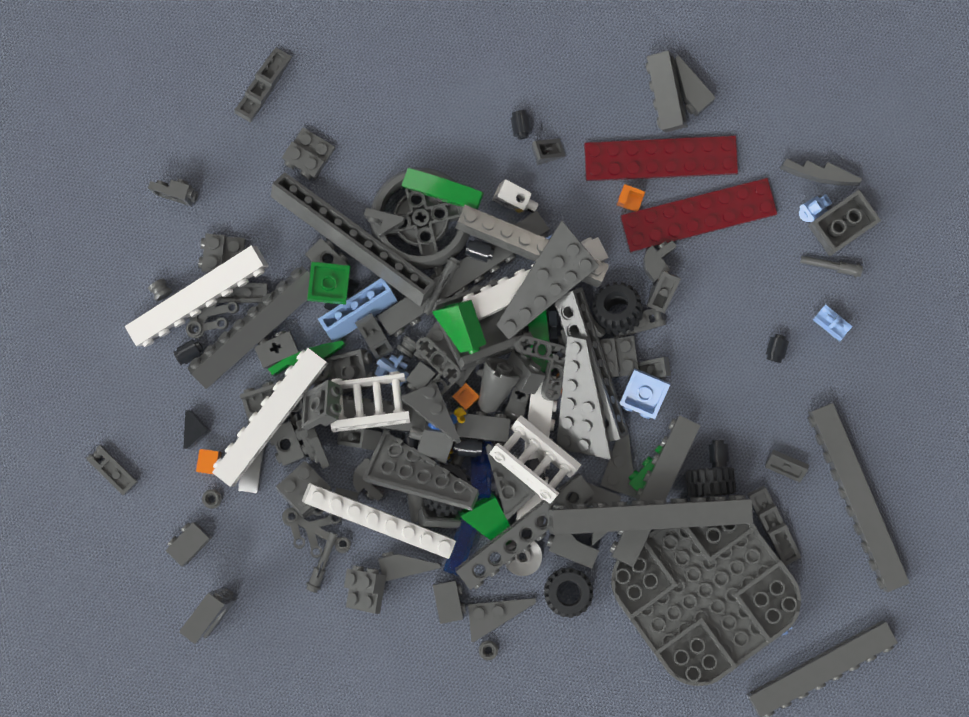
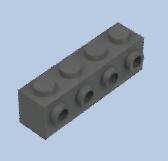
(666, 91)

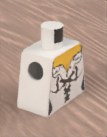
(506, 196)

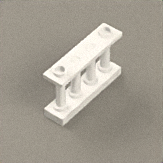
(379, 418)
(546, 447)

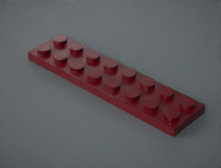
(660, 158)
(698, 215)

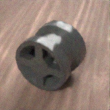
(159, 289)
(407, 347)

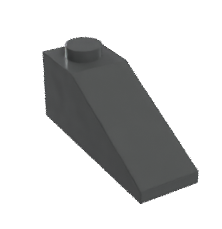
(693, 91)
(400, 565)

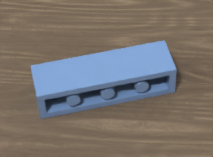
(370, 300)

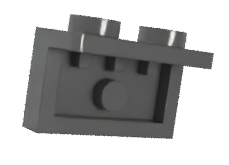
(253, 398)

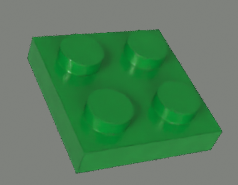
(328, 283)

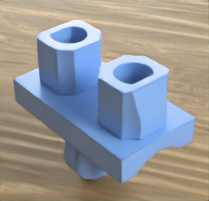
(814, 208)
(832, 323)
(386, 366)

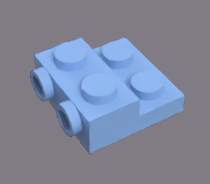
(644, 394)

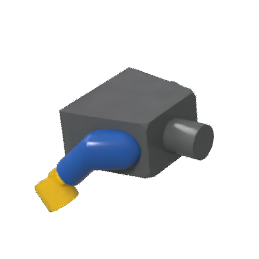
(433, 441)

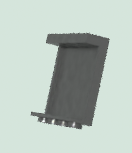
(496, 342)

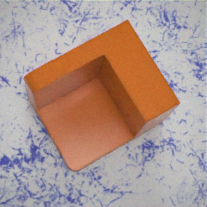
(630, 198)
(466, 397)
(206, 460)

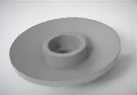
(529, 564)

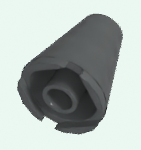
(497, 383)

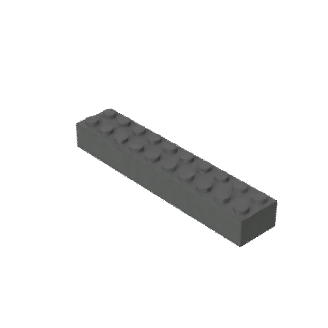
(653, 515)

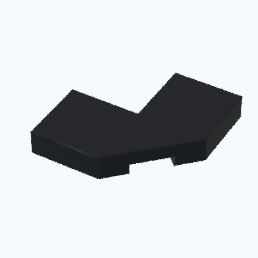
(552, 310)

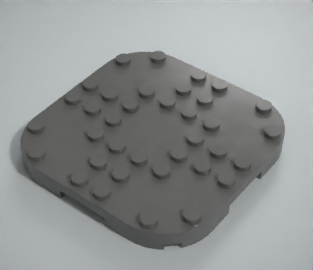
(706, 598)

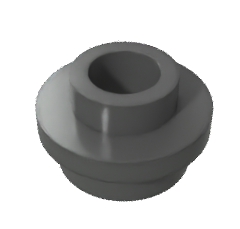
(205, 498)
(483, 654)

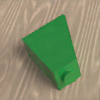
(461, 326)
(486, 517)

